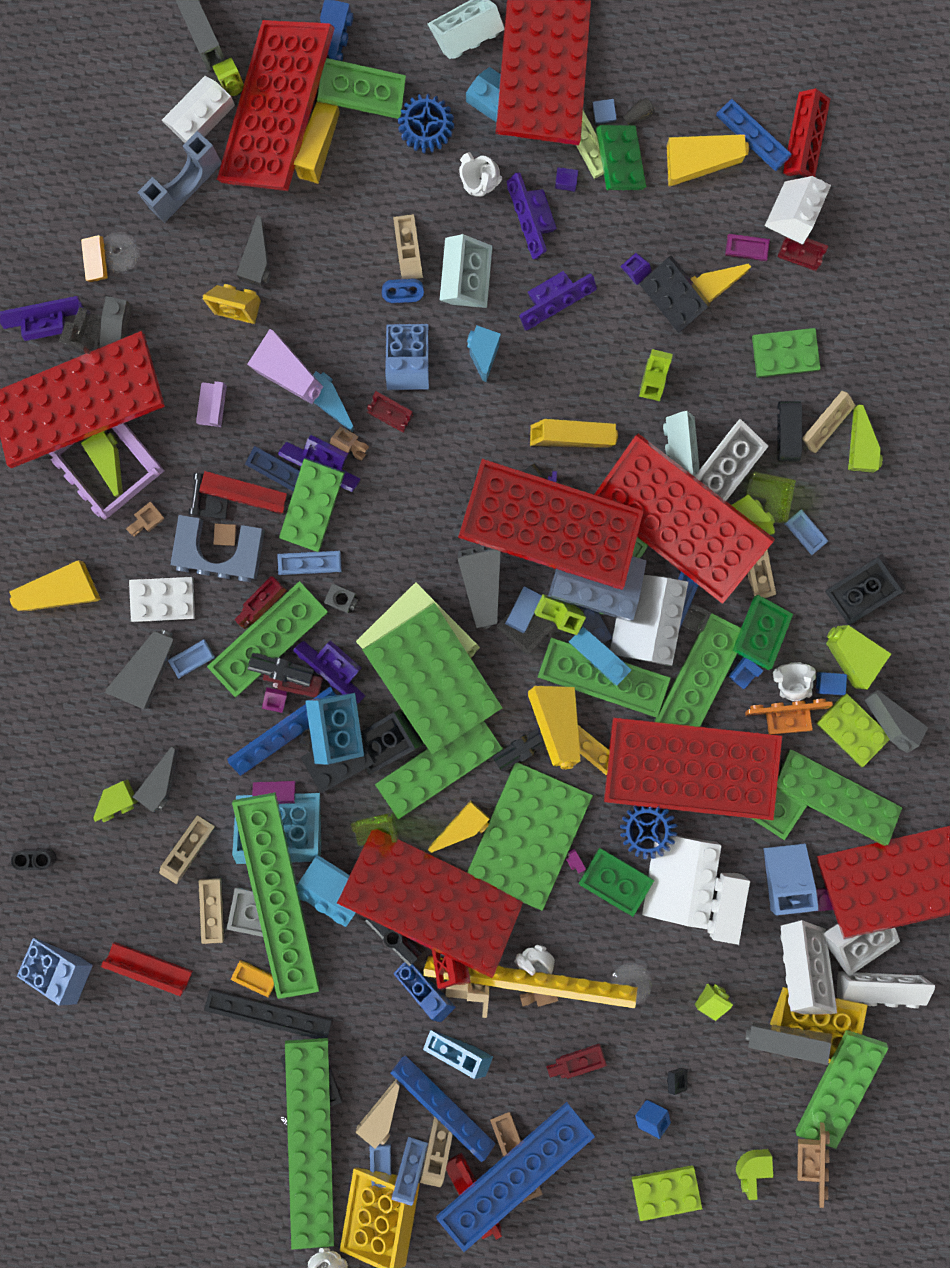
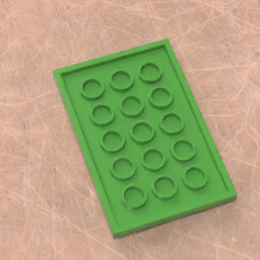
(432, 678)
(529, 835)

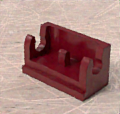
(806, 254)
(389, 412)

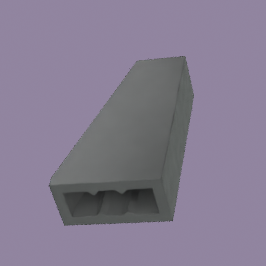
(201, 32)
(481, 579)
(144, 671)
(790, 1042)

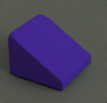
(566, 179)
(636, 268)

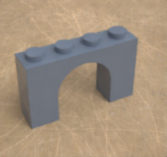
(200, 165)
(188, 555)

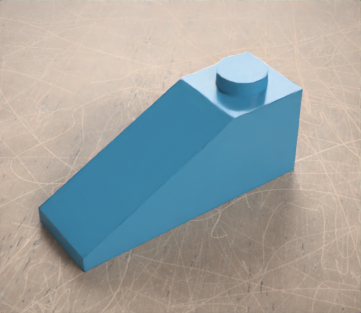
(330, 401)
(600, 656)
(458, 1054)

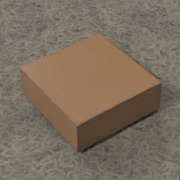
(225, 534)

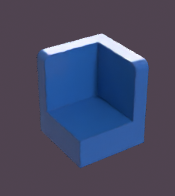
(744, 672)
(831, 683)
(653, 1119)

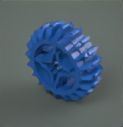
(407, 121)
(661, 816)

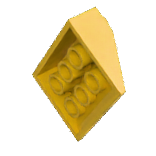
(849, 1017)
(374, 1225)

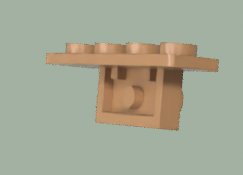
(812, 1162)

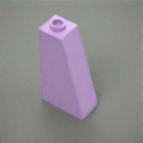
(281, 365)

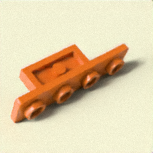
(790, 718)

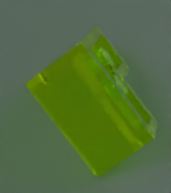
(776, 491)
(384, 823)

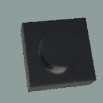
(677, 1081)

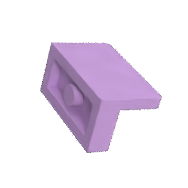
(211, 404)

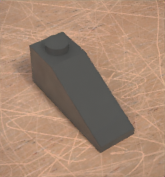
(255, 263)
(114, 320)
(896, 722)
(158, 785)

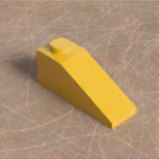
(716, 282)
(464, 825)

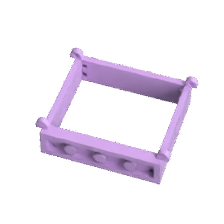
(140, 453)

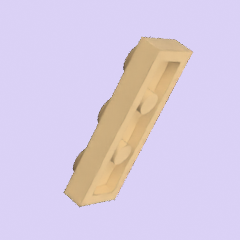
(828, 421)
(211, 911)

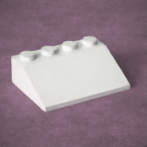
(683, 882)

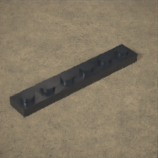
(267, 1014)

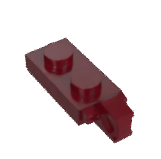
(260, 602)
(312, 691)
(578, 1062)

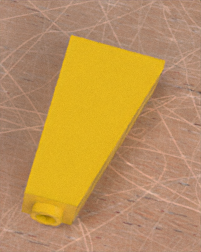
(316, 142)
(703, 155)
(573, 434)
(59, 588)
(558, 723)

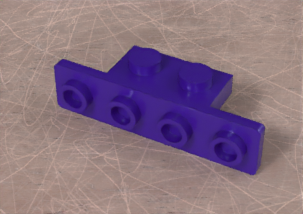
(532, 213)
(555, 296)
(42, 318)
(323, 453)
(333, 666)

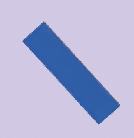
(757, 137)

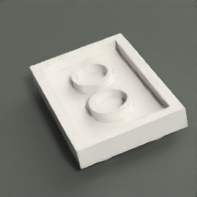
(162, 599)

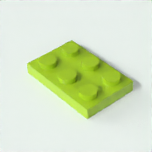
(853, 730)
(666, 1193)

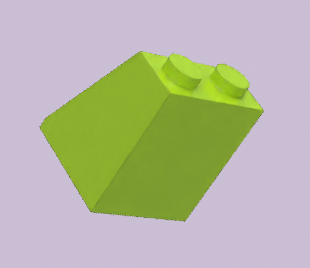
(856, 655)

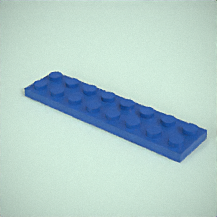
(515, 1177)

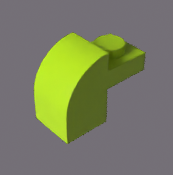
(655, 375)
(565, 615)
(751, 1166)

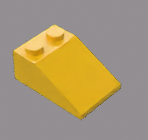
(233, 303)

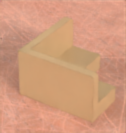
(471, 992)

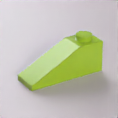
(864, 446)
(105, 457)

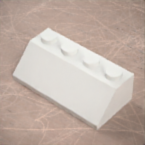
(732, 460)
(808, 969)
(885, 988)

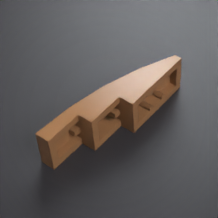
(508, 1138)

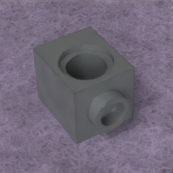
(334, 592)

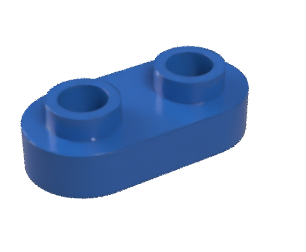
(402, 292)

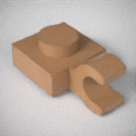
(348, 441)
(147, 517)
(541, 999)

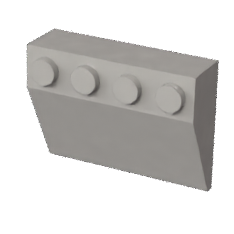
(656, 622)

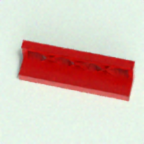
(804, 131)
(243, 492)
(147, 969)
(457, 972)
(462, 1179)

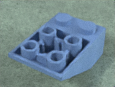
(407, 357)
(790, 879)
(54, 972)

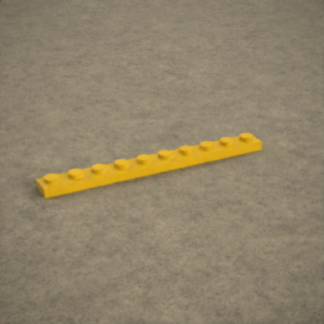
(550, 985)

